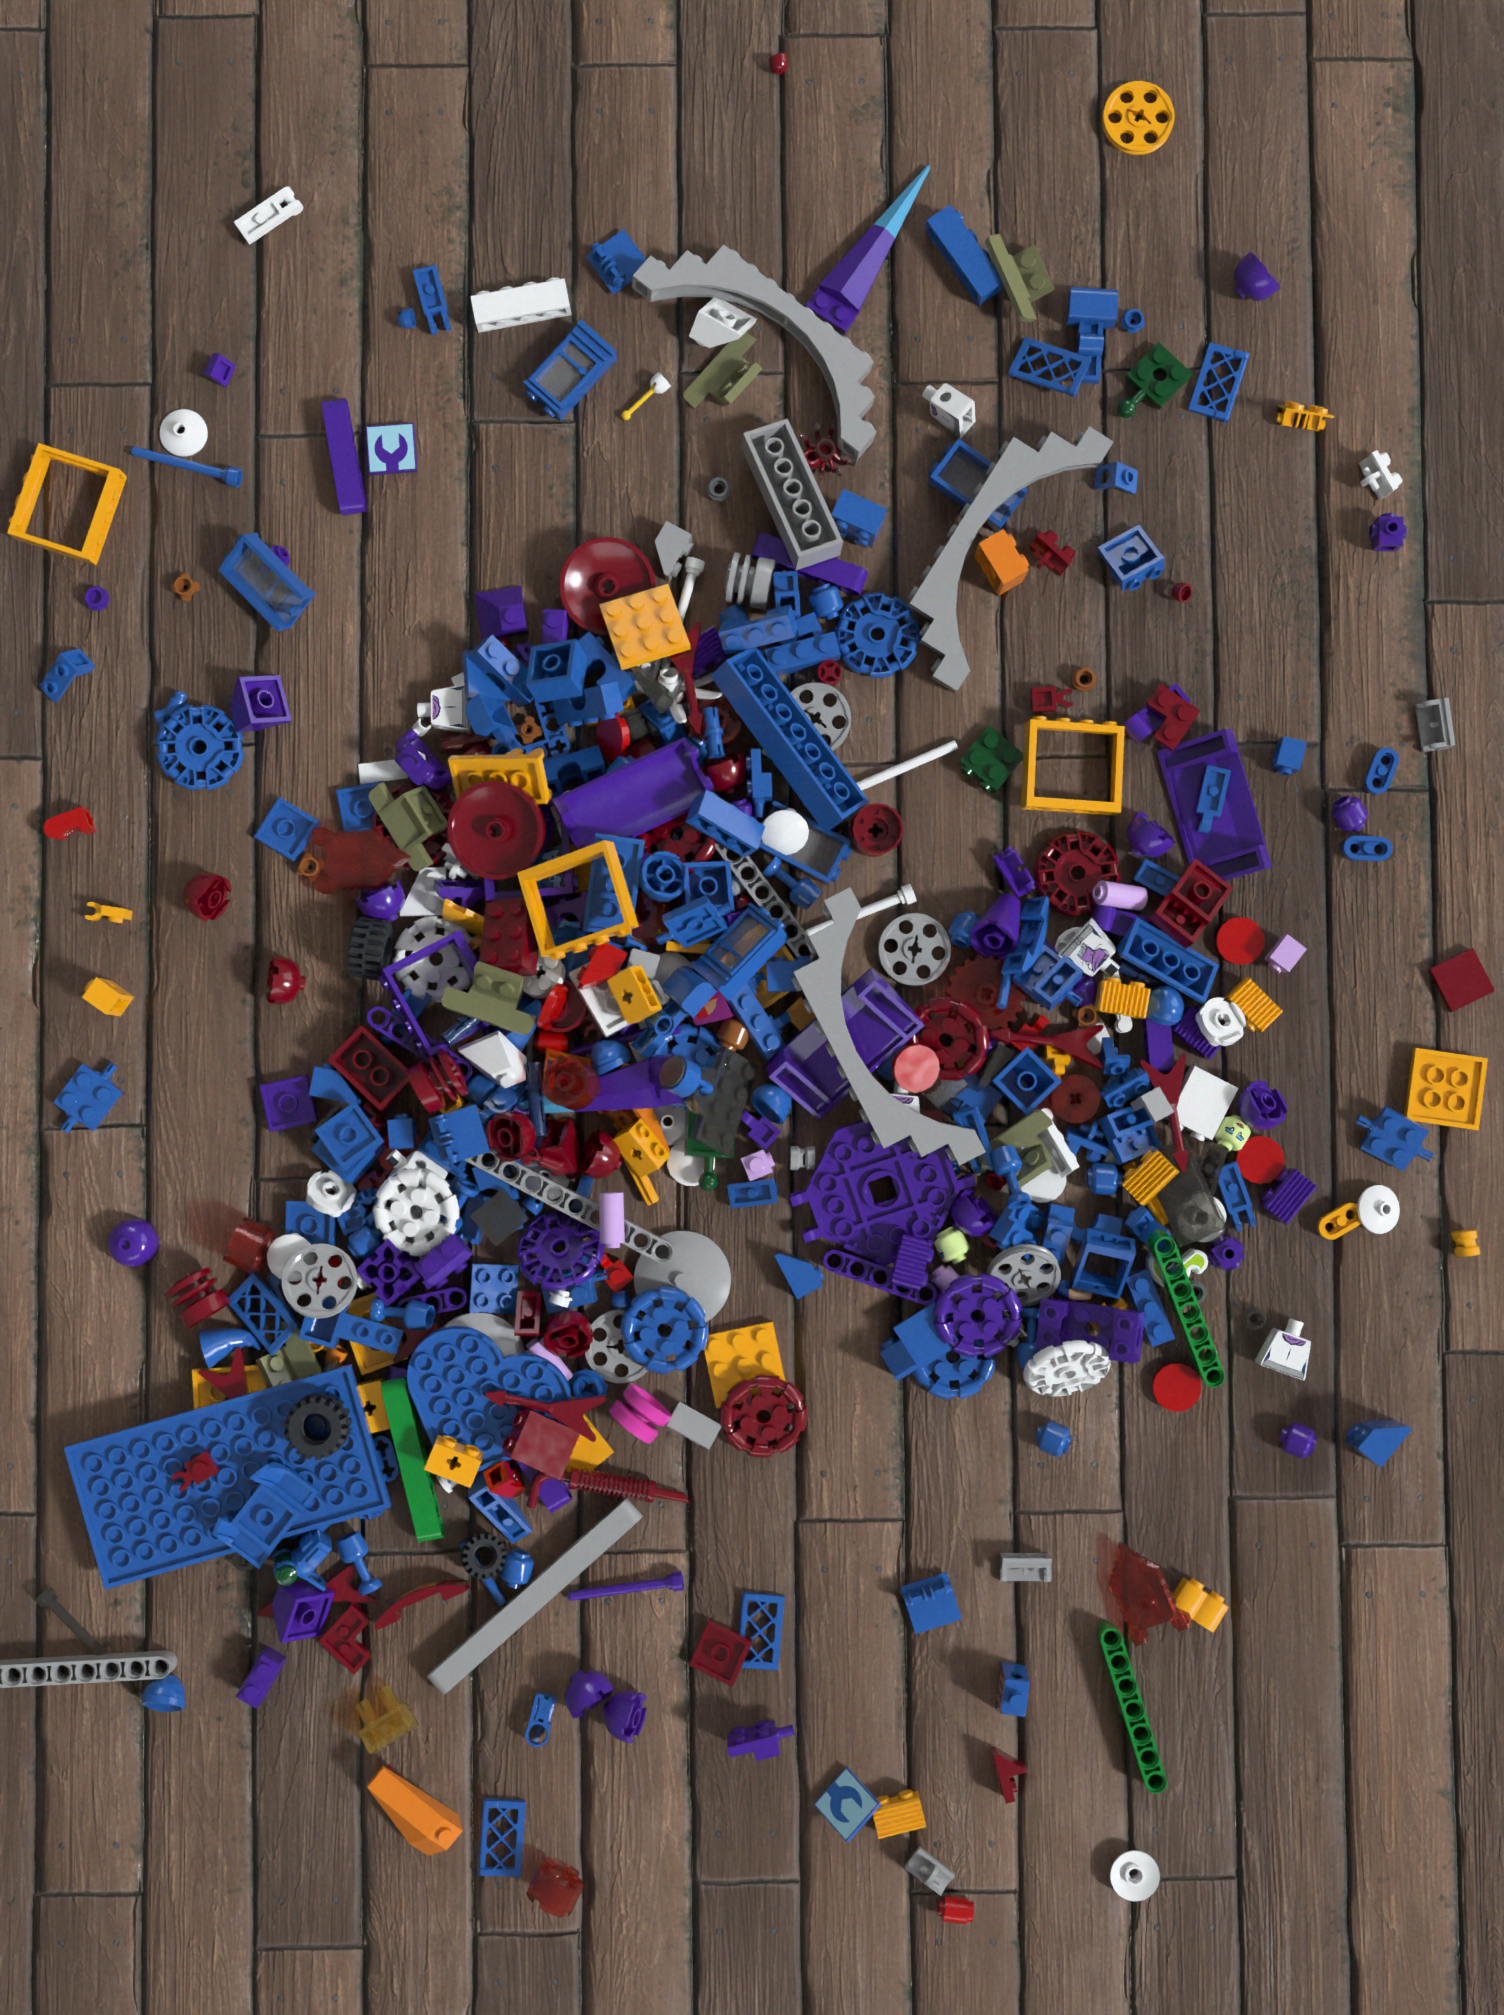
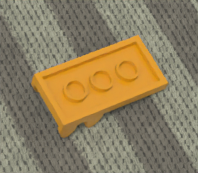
(514, 767)

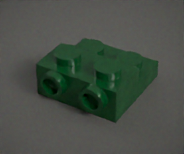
(990, 760)

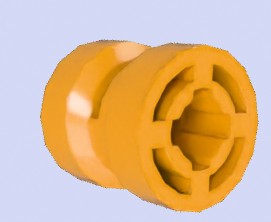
(1465, 1243)

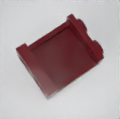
(540, 1443)

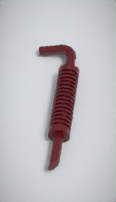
(607, 1483)

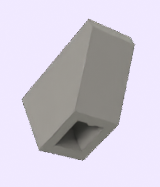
(671, 547)

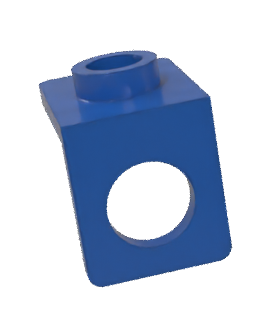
(1120, 477)

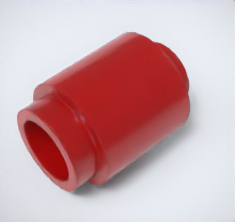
(553, 1040)
(955, 1910)

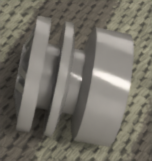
(749, 580)

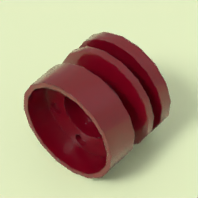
(885, 820)
(438, 1080)
(197, 1297)

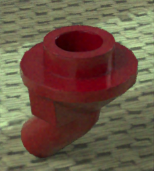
(376, 1119)

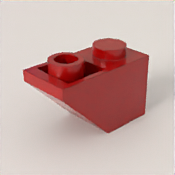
(604, 964)

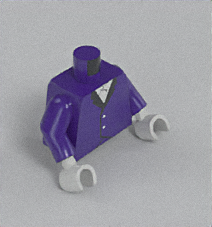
(419, 761)

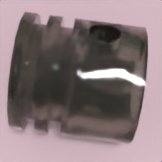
(637, 726)

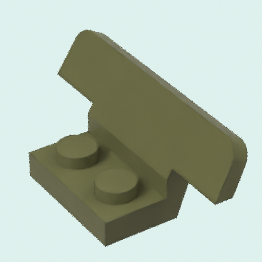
(1021, 275)
(725, 375)
(409, 820)
(492, 999)
(1027, 1144)
(289, 1362)

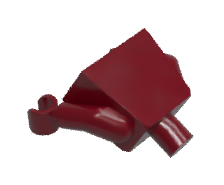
(559, 1149)

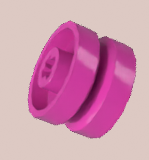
(640, 1413)

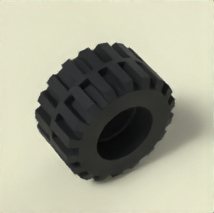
(369, 948)
(304, 1440)

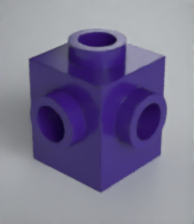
(1387, 533)
(1217, 1252)

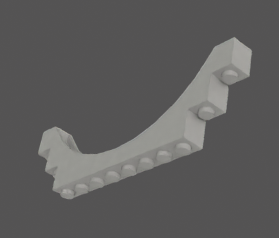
(736, 281)
(1014, 471)
(886, 1114)

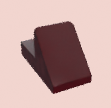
(528, 1313)
(1006, 1768)

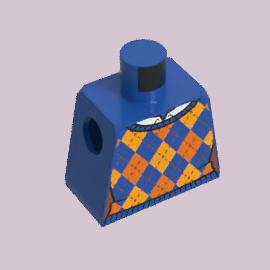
(1012, 1691)

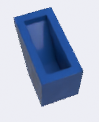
(332, 1085)
(800, 1274)
(897, 1358)

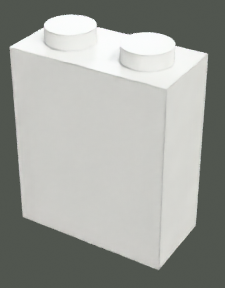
(1203, 1103)

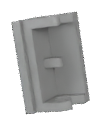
(1435, 725)
(693, 1426)
(1025, 1567)

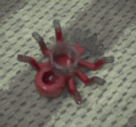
(823, 452)

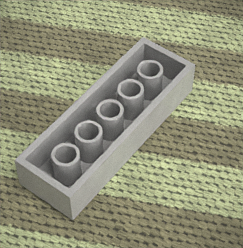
(791, 494)

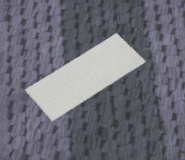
(380, 771)

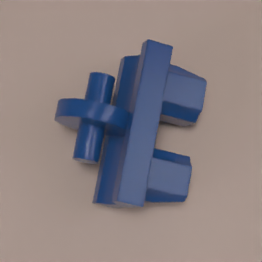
(1087, 1137)

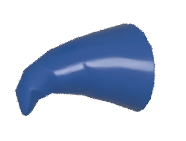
(220, 1342)

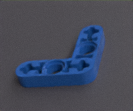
(551, 737)

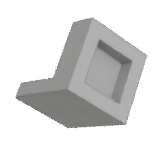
(647, 959)
(1154, 1103)

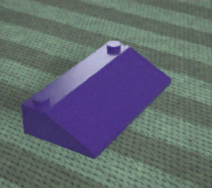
(1235, 839)
(878, 1027)

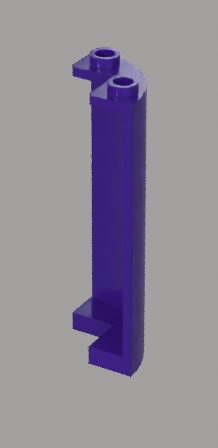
(634, 795)

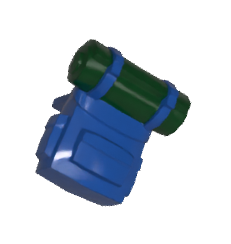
(302, 1559)

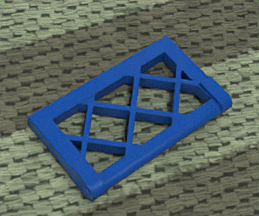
(1049, 349)
(1227, 355)
(281, 1310)
(777, 1620)
(517, 1850)

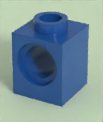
(1288, 755)
(402, 1132)

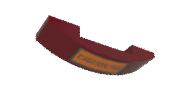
(447, 1588)

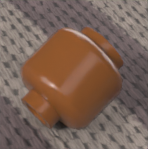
(732, 1034)

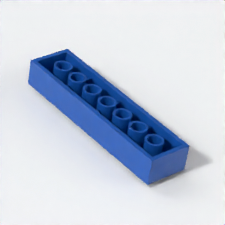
(789, 738)

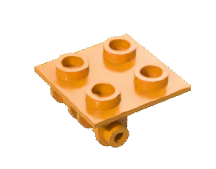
(1315, 417)
(588, 1453)

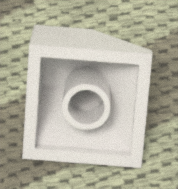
(720, 323)
(496, 1059)

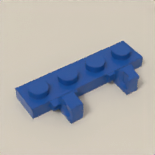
(762, 1028)

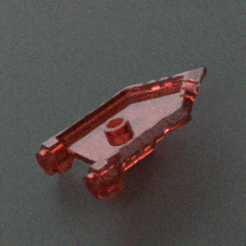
(356, 859)
(1143, 1595)

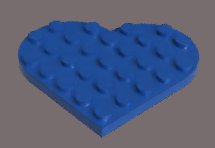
(450, 1382)

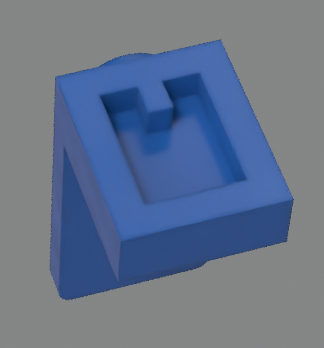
(63, 671)
(666, 726)

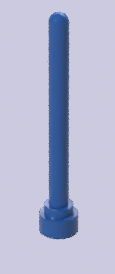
(232, 475)

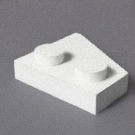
(422, 897)

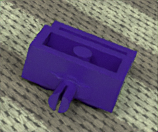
(762, 1739)

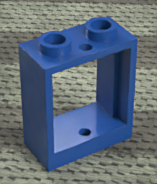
(1107, 1245)

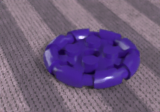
(561, 1262)
(983, 1328)

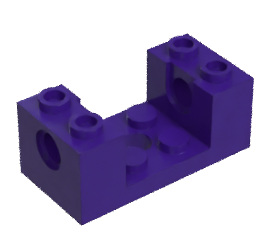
(1068, 1320)

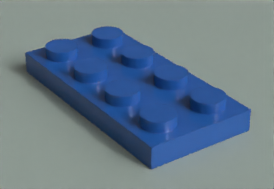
(602, 904)

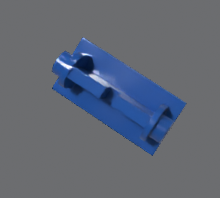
(1135, 1083)

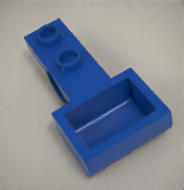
(1091, 311)
(493, 721)
(688, 996)
(350, 1327)

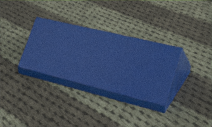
(1168, 960)

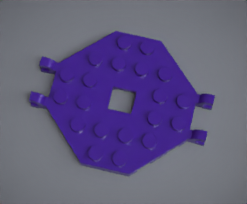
(845, 1204)

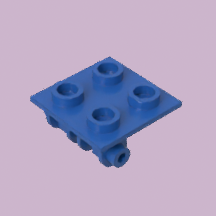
(616, 261)
(984, 1099)
(459, 1135)
(493, 1288)
(931, 1602)

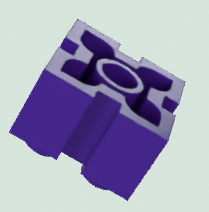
(391, 1272)

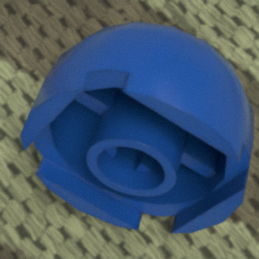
(663, 876)

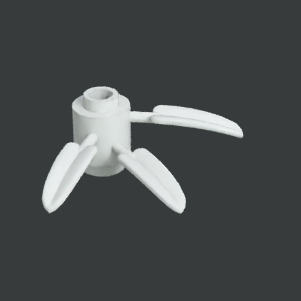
(672, 680)

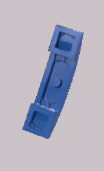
(1032, 937)

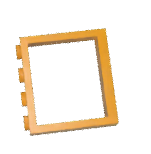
(103, 515)
(1030, 802)
(537, 913)

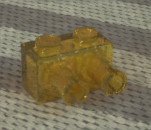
(385, 1730)

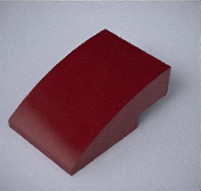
(1190, 904)

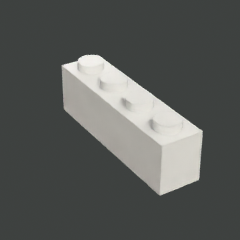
(521, 304)

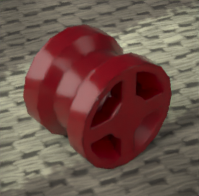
(832, 669)

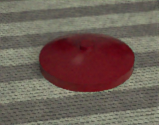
(600, 573)
(496, 829)

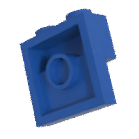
(1132, 558)
(1017, 1227)

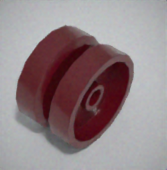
(574, 1012)

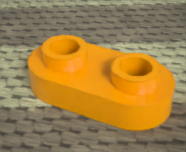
(1339, 1221)

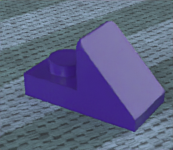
(466, 891)

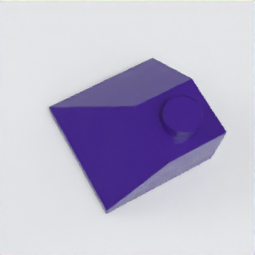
(501, 612)
(259, 703)
(300, 1610)

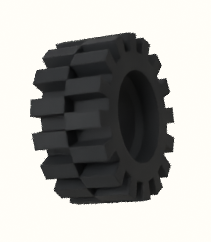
(469, 1550)

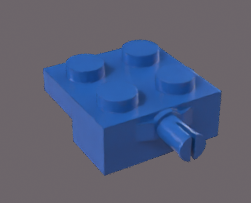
(761, 784)
(1050, 979)
(1129, 1133)
(581, 1294)

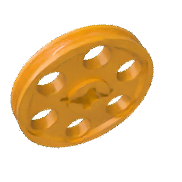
(1145, 125)

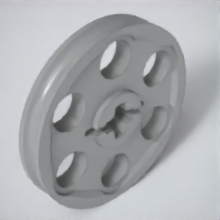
(827, 713)
(924, 943)
(1030, 1269)
(312, 1272)
(613, 1355)

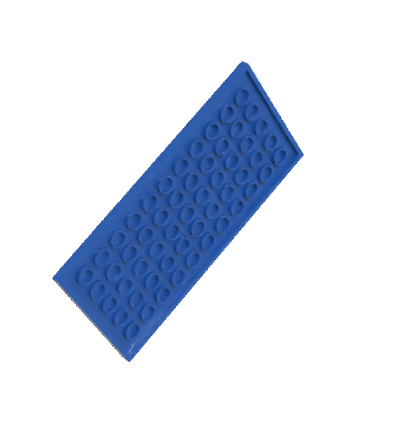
(150, 1527)

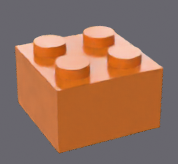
(1001, 561)

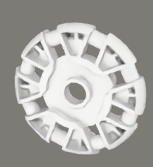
(429, 973)
(401, 1210)
(1067, 1368)

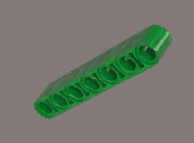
(1191, 1318)
(412, 1459)
(1135, 1718)

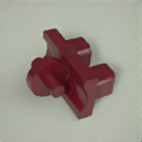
(1050, 554)

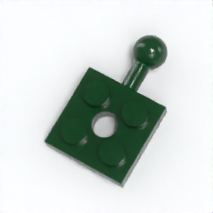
(1154, 391)
(707, 1180)

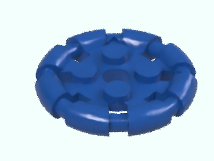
(873, 649)
(202, 762)
(691, 1051)
(658, 1343)
(958, 1371)

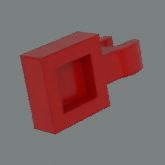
(1035, 1029)
(617, 1273)

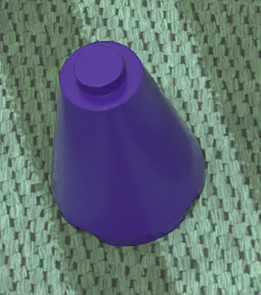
(998, 928)

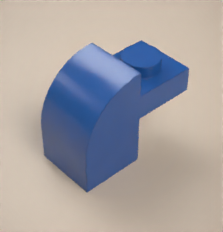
(787, 591)
(1142, 1223)

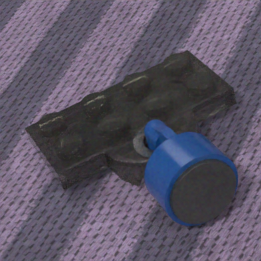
(712, 1094)

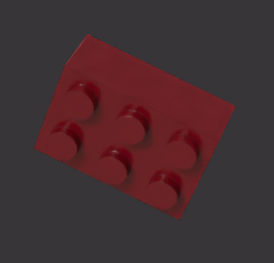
(509, 937)
(372, 1067)

